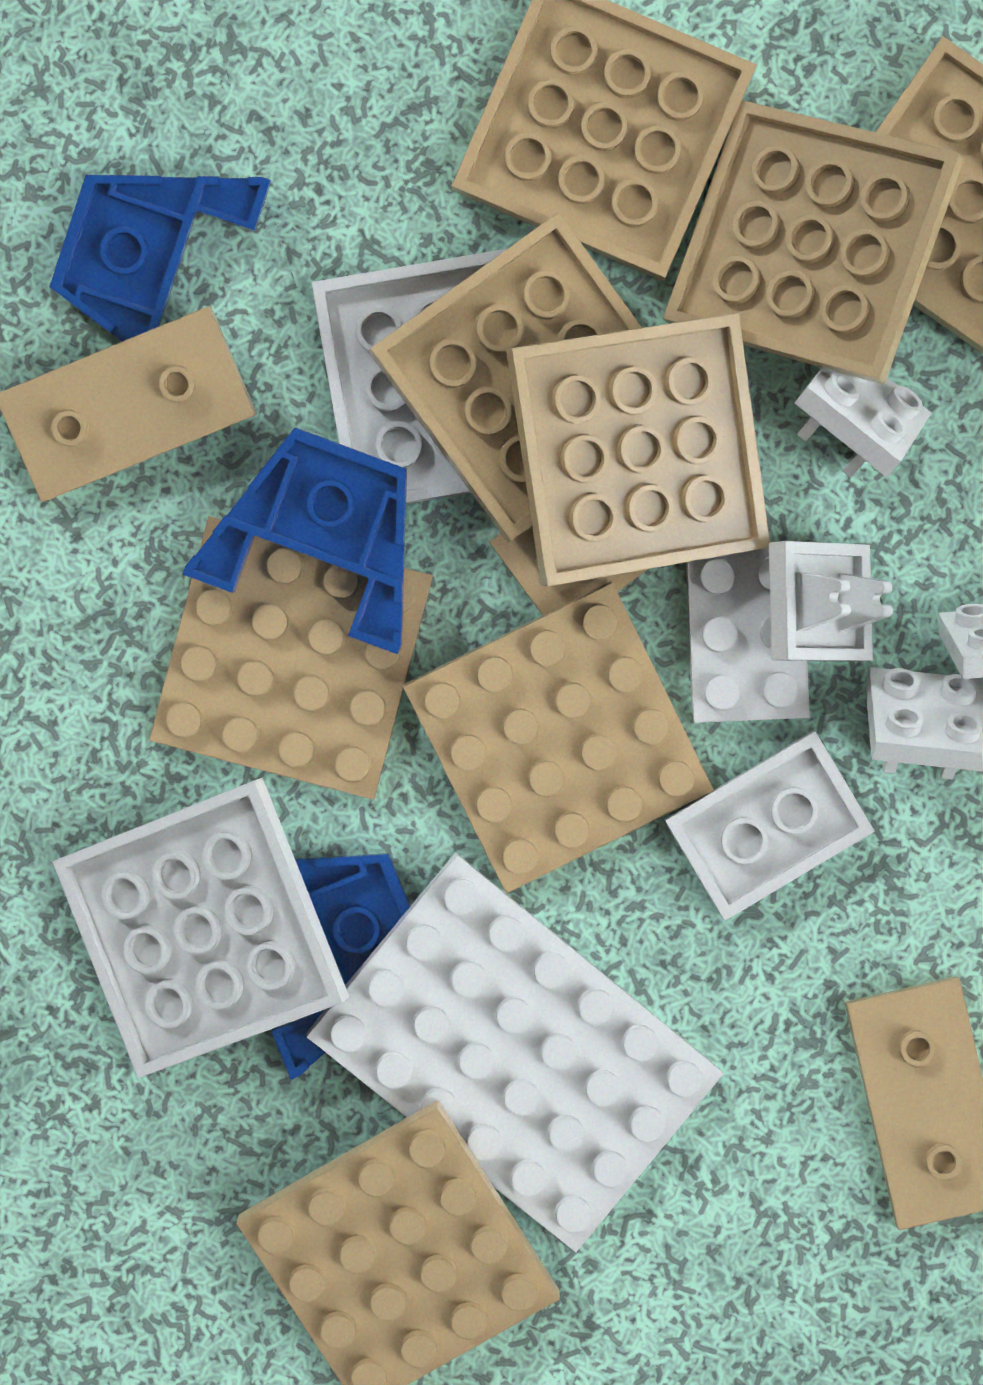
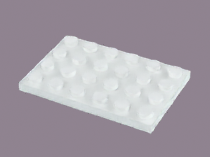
(523, 1045)

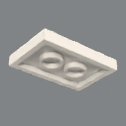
(732, 644)
(769, 825)

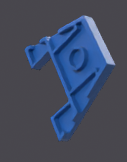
(132, 239)
(330, 507)
(357, 907)

